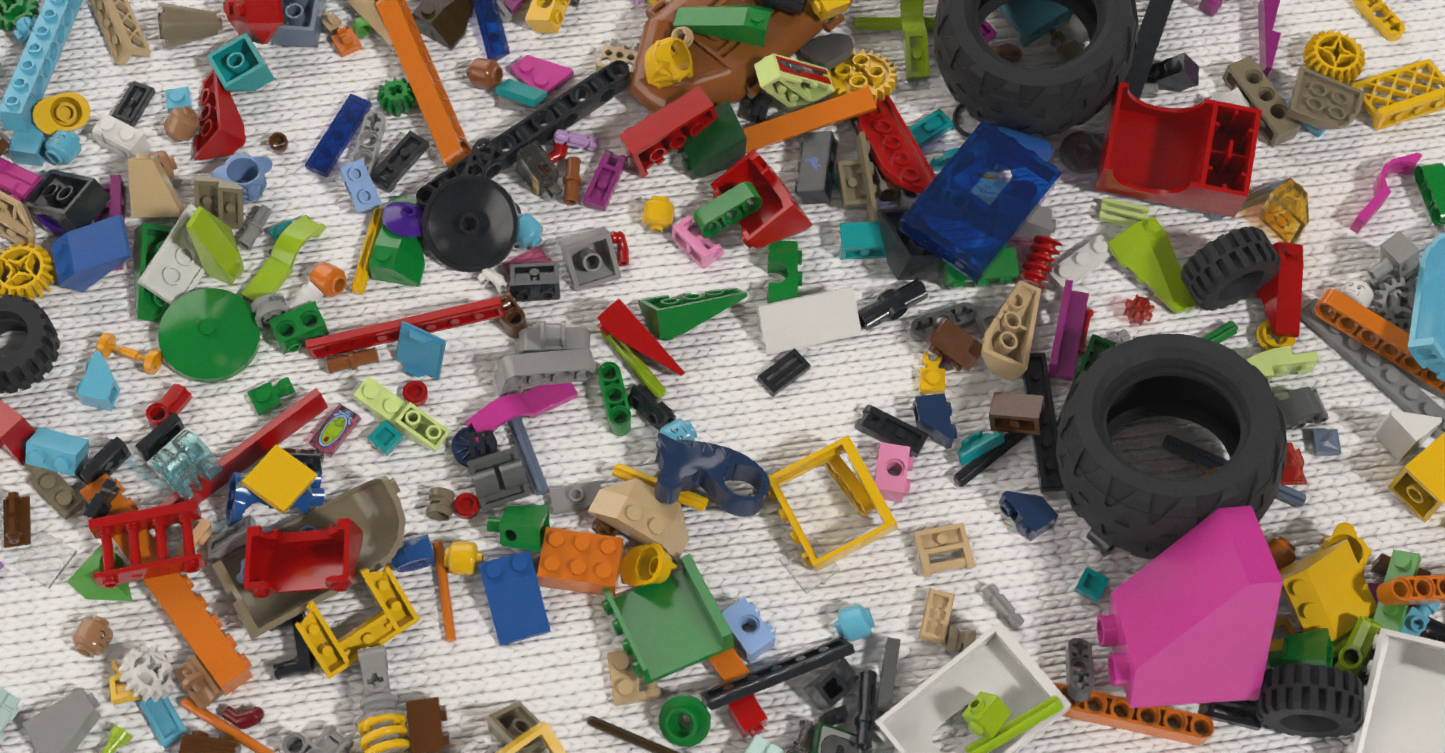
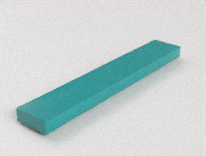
(924, 132)

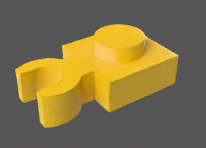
(931, 377)
(117, 688)

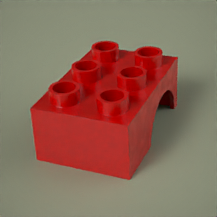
(1179, 155)

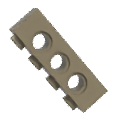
(1262, 95)

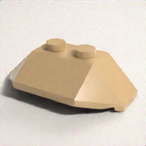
(15, 220)
(640, 515)

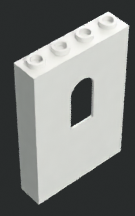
(989, 665)

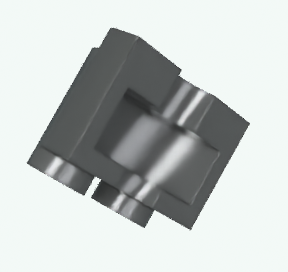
(1301, 407)

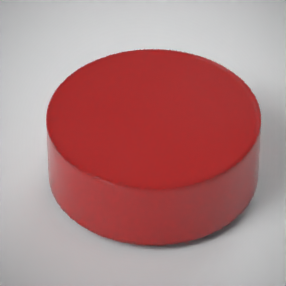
(415, 392)
(466, 506)

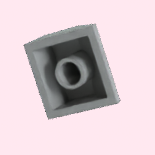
(590, 258)

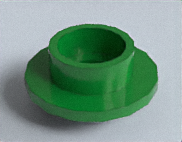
(682, 732)

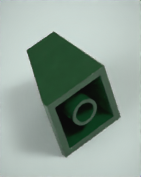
(716, 146)

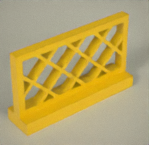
(1413, 105)

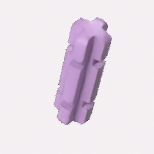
(576, 140)

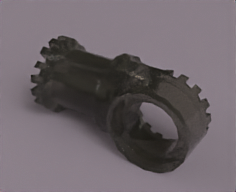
(805, 738)

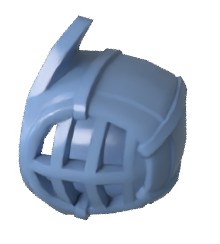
(247, 172)

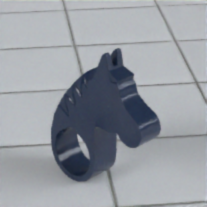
(708, 466)

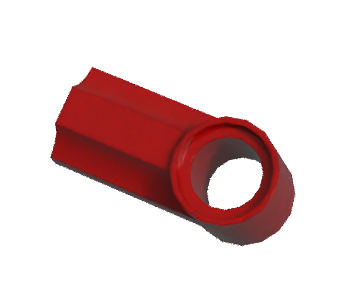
(173, 401)

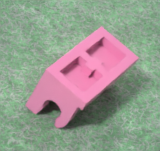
(694, 243)

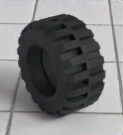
(1230, 268)
(37, 352)
(1311, 701)

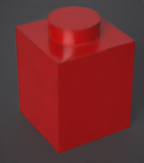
(748, 716)

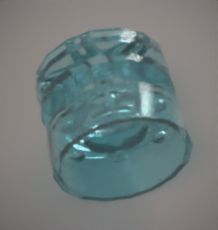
(181, 469)

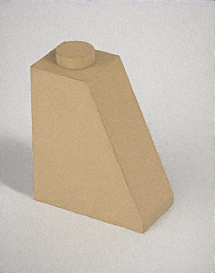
(151, 189)

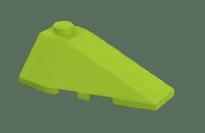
(215, 246)
(1151, 257)

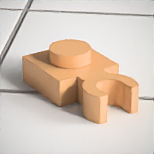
(201, 535)

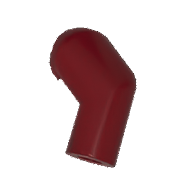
(244, 719)

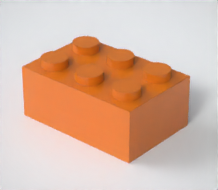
(580, 561)

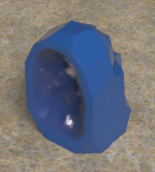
(414, 555)

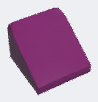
(1210, 7)

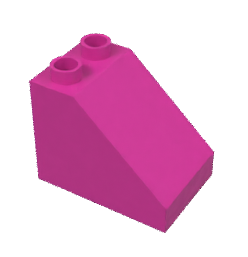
(1196, 617)

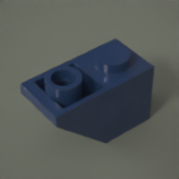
(933, 417)
(1029, 512)

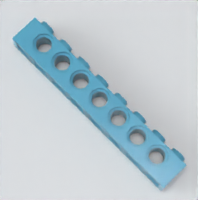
(37, 63)

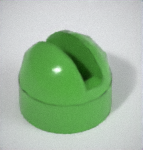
(361, 27)

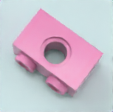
(893, 458)

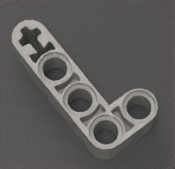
(543, 368)

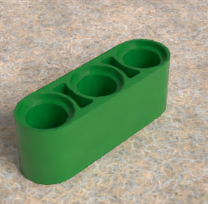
(1431, 185)
(727, 209)
(614, 409)

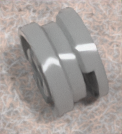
(268, 308)

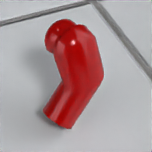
(559, 152)
(622, 247)

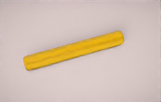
(362, 271)
(686, 498)

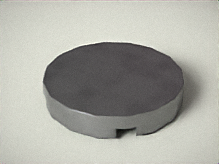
(1081, 152)

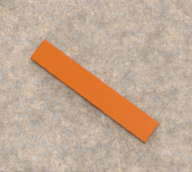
(809, 119)

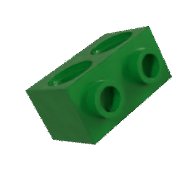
(296, 323)

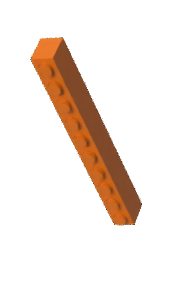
(182, 605)

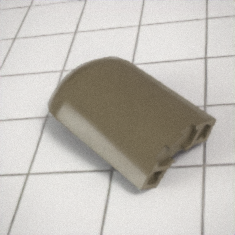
(370, 505)

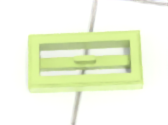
(1123, 210)

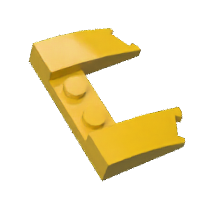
(395, 617)

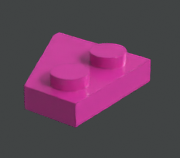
(541, 73)

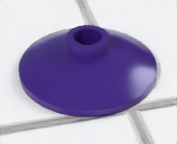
(403, 219)

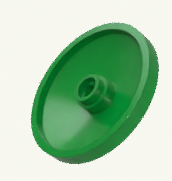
(209, 335)

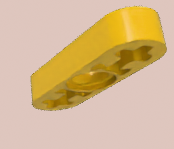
(1381, 24)
(850, 485)

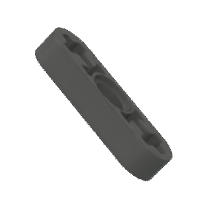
(950, 313)
(888, 674)
(1073, 676)

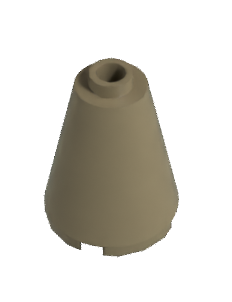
(186, 24)

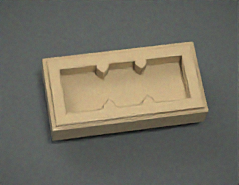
(936, 616)

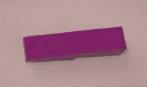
(1267, 38)

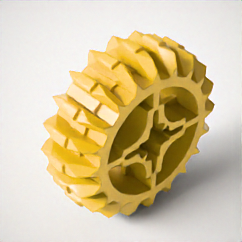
(1334, 56)
(22, 265)

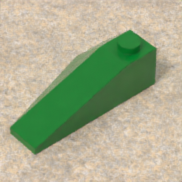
(731, 22)
(146, 243)
(397, 257)
(674, 316)

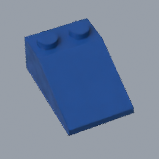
(90, 253)
(514, 598)

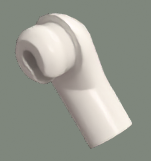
(499, 281)

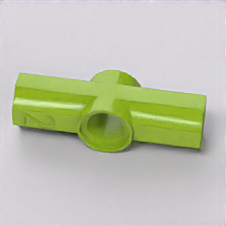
(1362, 642)

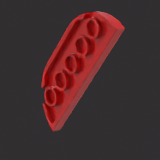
(895, 147)

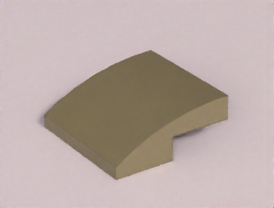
(221, 199)

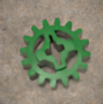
(14, 10)

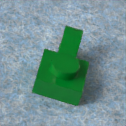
(268, 397)

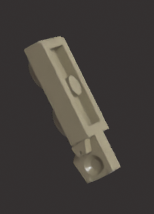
(55, 490)

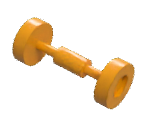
(152, 361)

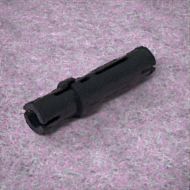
(865, 717)

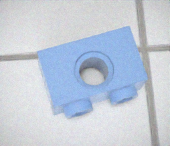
(359, 185)
(749, 644)

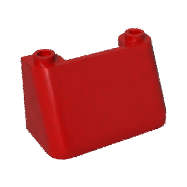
(779, 214)
(302, 559)

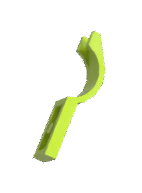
(914, 39)
(282, 258)

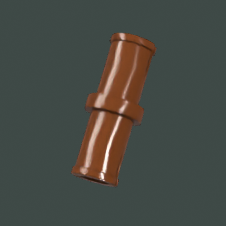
(572, 181)
(352, 360)

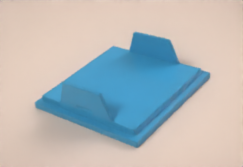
(420, 351)

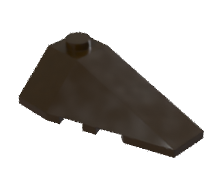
(444, 20)

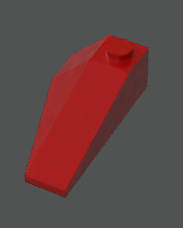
(220, 122)
(1284, 291)
(628, 329)

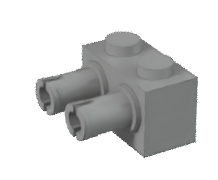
(1397, 259)

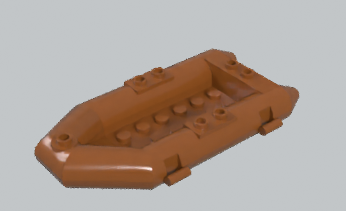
(721, 65)

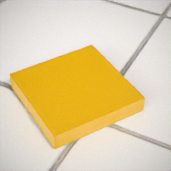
(279, 479)

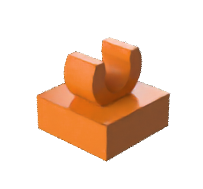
(346, 41)

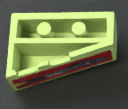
(793, 80)

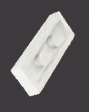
(1081, 262)

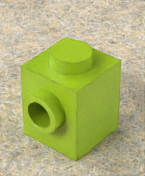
(986, 714)

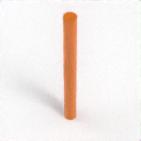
(444, 592)
(225, 727)

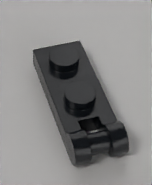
(399, 161)
(891, 430)

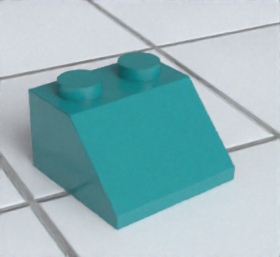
(240, 65)

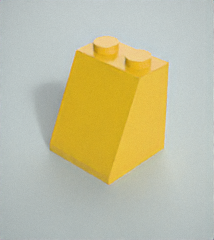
(1423, 481)

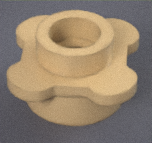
(331, 21)

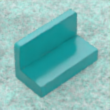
(861, 241)

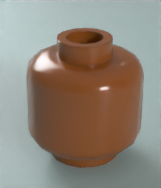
(485, 73)

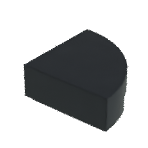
(835, 716)

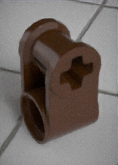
(513, 314)

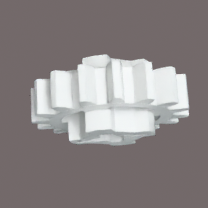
(148, 673)

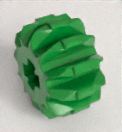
(396, 96)

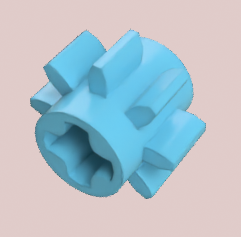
(24, 28)

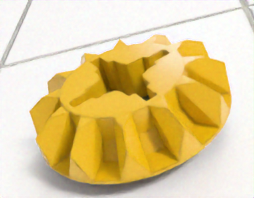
(1263, 337)

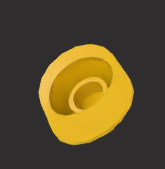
(61, 112)
(646, 565)

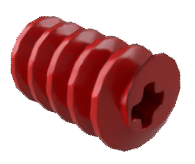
(1038, 261)

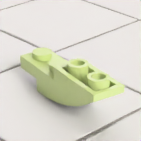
(1281, 361)
(402, 416)

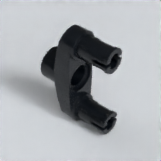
(304, 661)

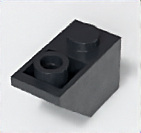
(1174, 73)
(832, 684)

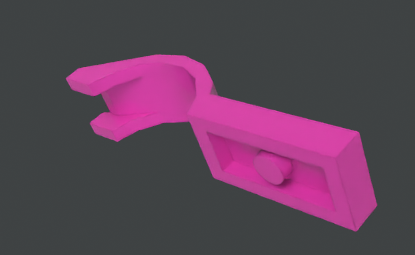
(1401, 165)
(515, 405)

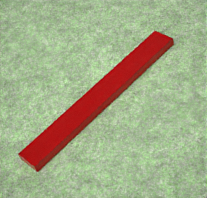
(389, 331)
(258, 445)

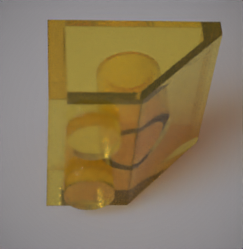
(1286, 211)

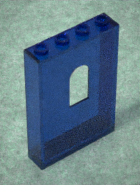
(963, 226)

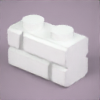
(120, 137)

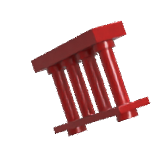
(132, 524)

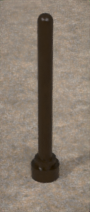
(885, 189)
(628, 736)

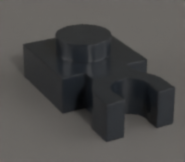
(101, 502)

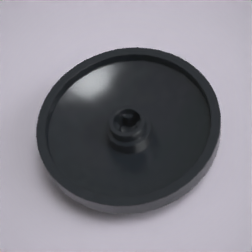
(471, 223)

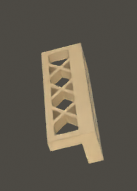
(115, 32)

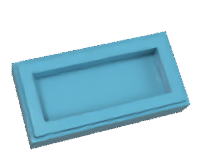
(164, 720)

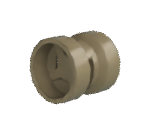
(440, 504)
(959, 640)

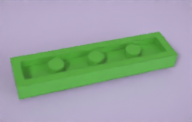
(1401, 565)

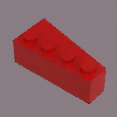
(667, 129)
(14, 432)

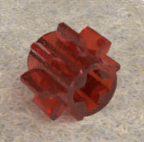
(1138, 310)

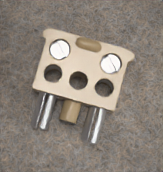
(612, 53)

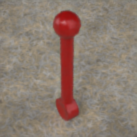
(1089, 313)

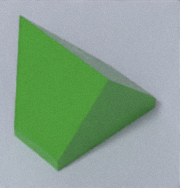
(87, 587)

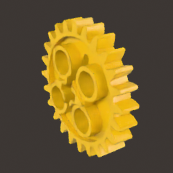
(863, 71)

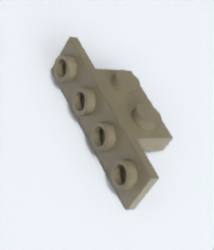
(856, 180)

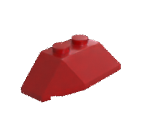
(255, 17)

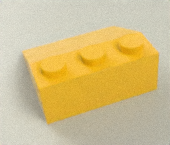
(1327, 590)

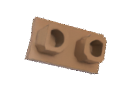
(198, 682)

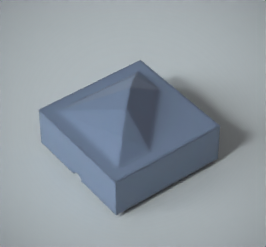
(1326, 442)

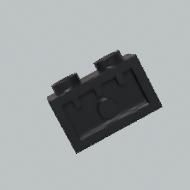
(535, 281)
(105, 461)

